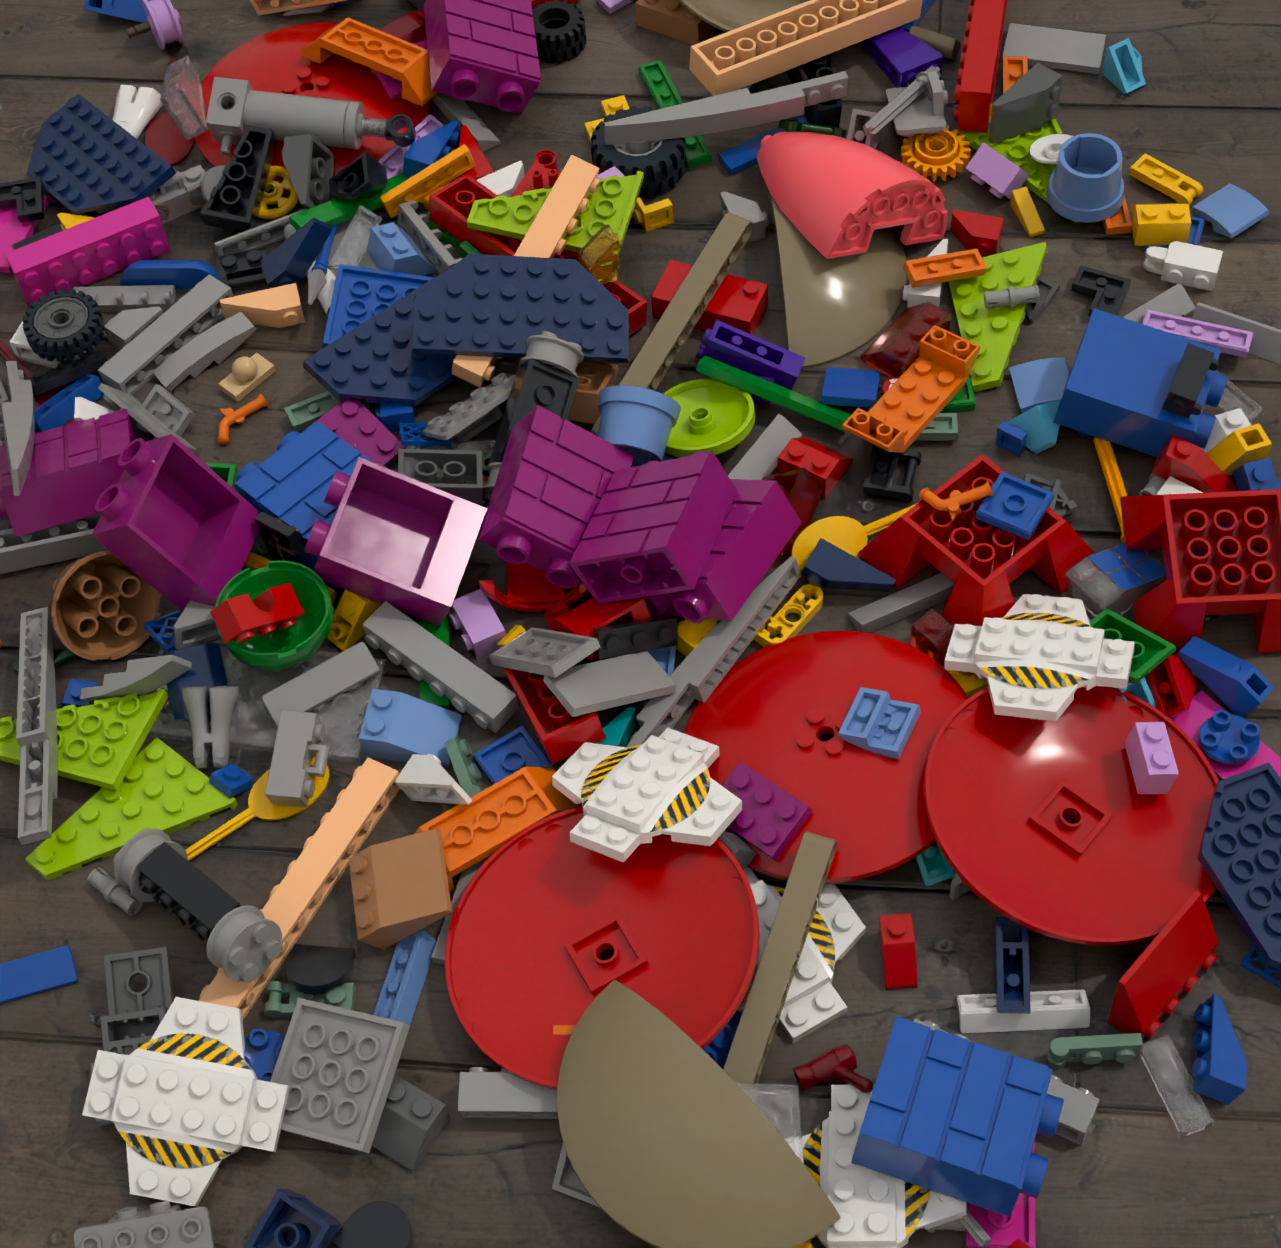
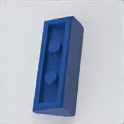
(61, 406)
(37, 974)

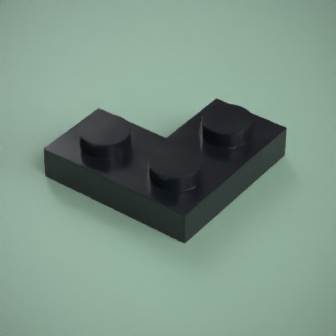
(26, 195)
(1105, 287)
(280, 539)

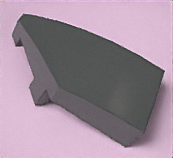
(1047, 291)

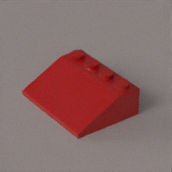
(1165, 970)

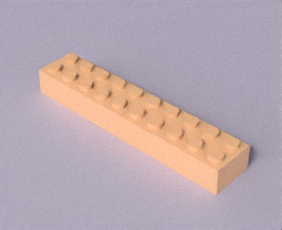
(793, 39)

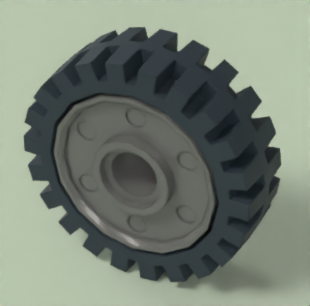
(63, 325)

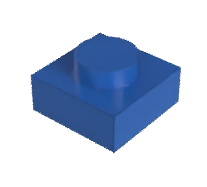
(1011, 438)
(73, 692)
(231, 780)

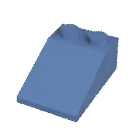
(405, 726)

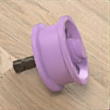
(161, 21)

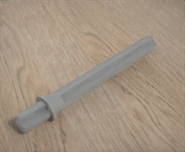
(899, 103)

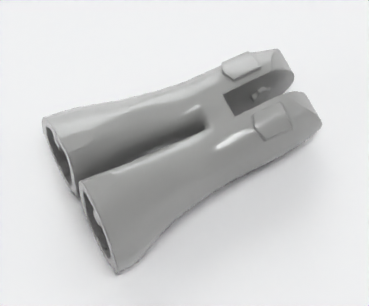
(221, 707)

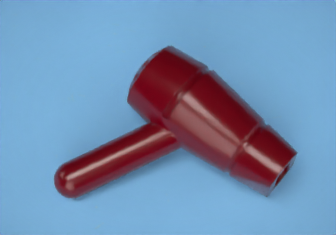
(830, 1065)

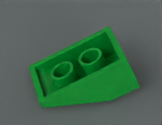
(1148, 648)

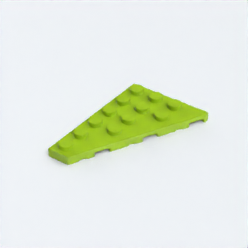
(1018, 151)
(514, 215)
(995, 327)
(97, 739)
(155, 794)

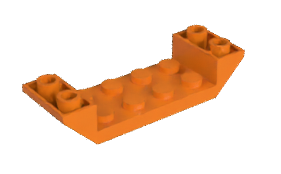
(380, 53)
(918, 393)
(496, 816)

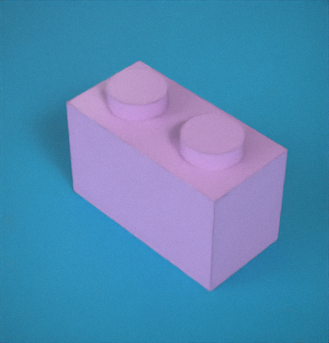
(996, 171)
(478, 623)
(1151, 758)

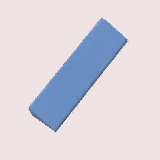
(405, 977)

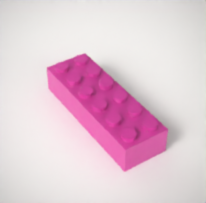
(89, 251)

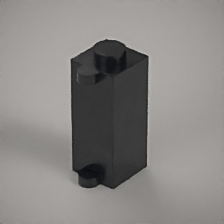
(1189, 380)

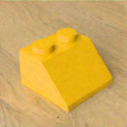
(1160, 223)

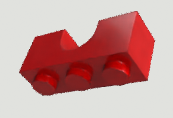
(242, 620)

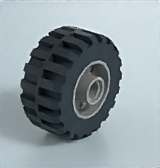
(659, 160)

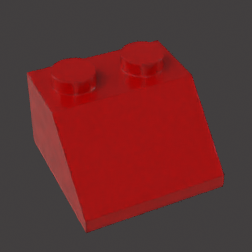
(821, 462)

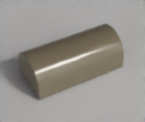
(943, 44)

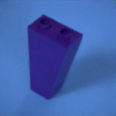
(901, 55)
(750, 354)

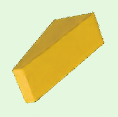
(1026, 212)

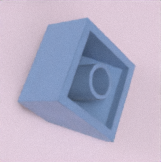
(397, 251)

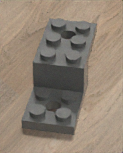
(134, 1014)

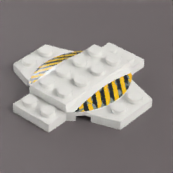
(1039, 656)
(646, 793)
(831, 936)
(186, 1101)
(871, 1205)

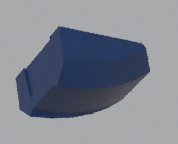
(206, 670)
(293, 1223)

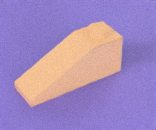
(268, 307)

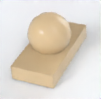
(246, 376)

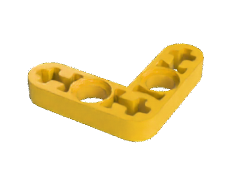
(788, 629)

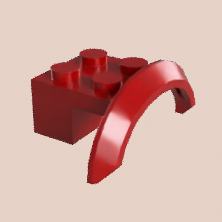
(530, 590)

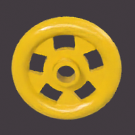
(285, 205)

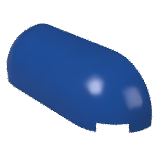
(181, 273)

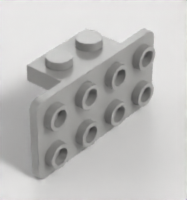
(925, 112)
(159, 414)
(474, 414)
(152, 1228)

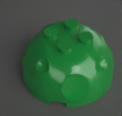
(297, 644)

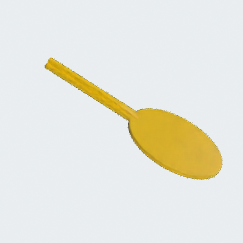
(840, 531)
(258, 807)

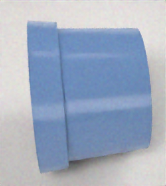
(1087, 179)
(637, 421)

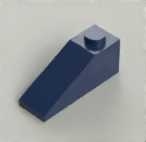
(296, 254)
(841, 570)
(1011, 966)

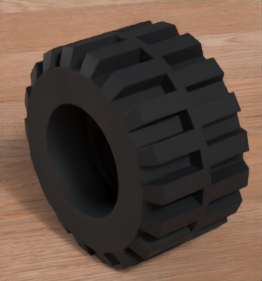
(558, 30)

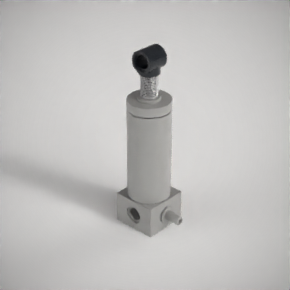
(331, 121)

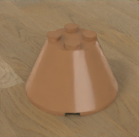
(102, 607)

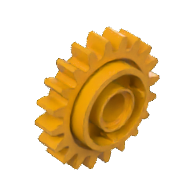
(936, 153)

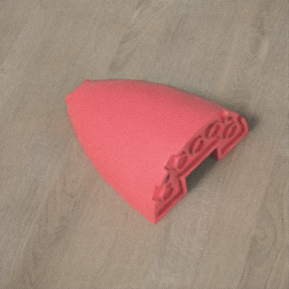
(846, 190)

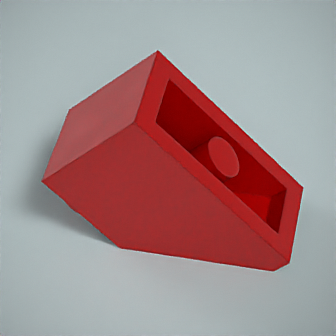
(977, 231)
(1172, 686)
(898, 951)

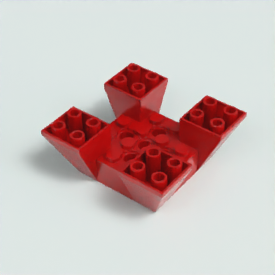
(972, 552)
(1198, 584)

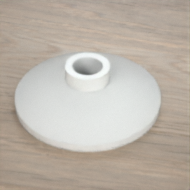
(1047, 148)

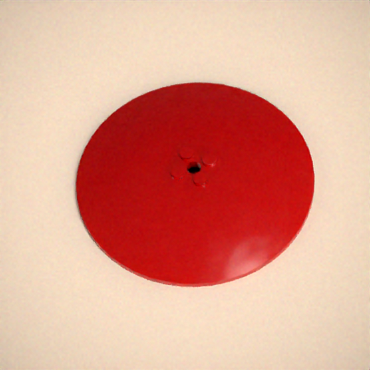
(276, 66)
(795, 691)
(1000, 803)
(545, 910)

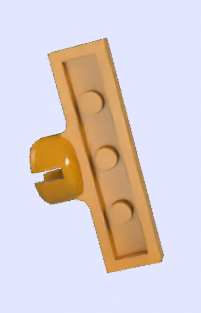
(429, 180)

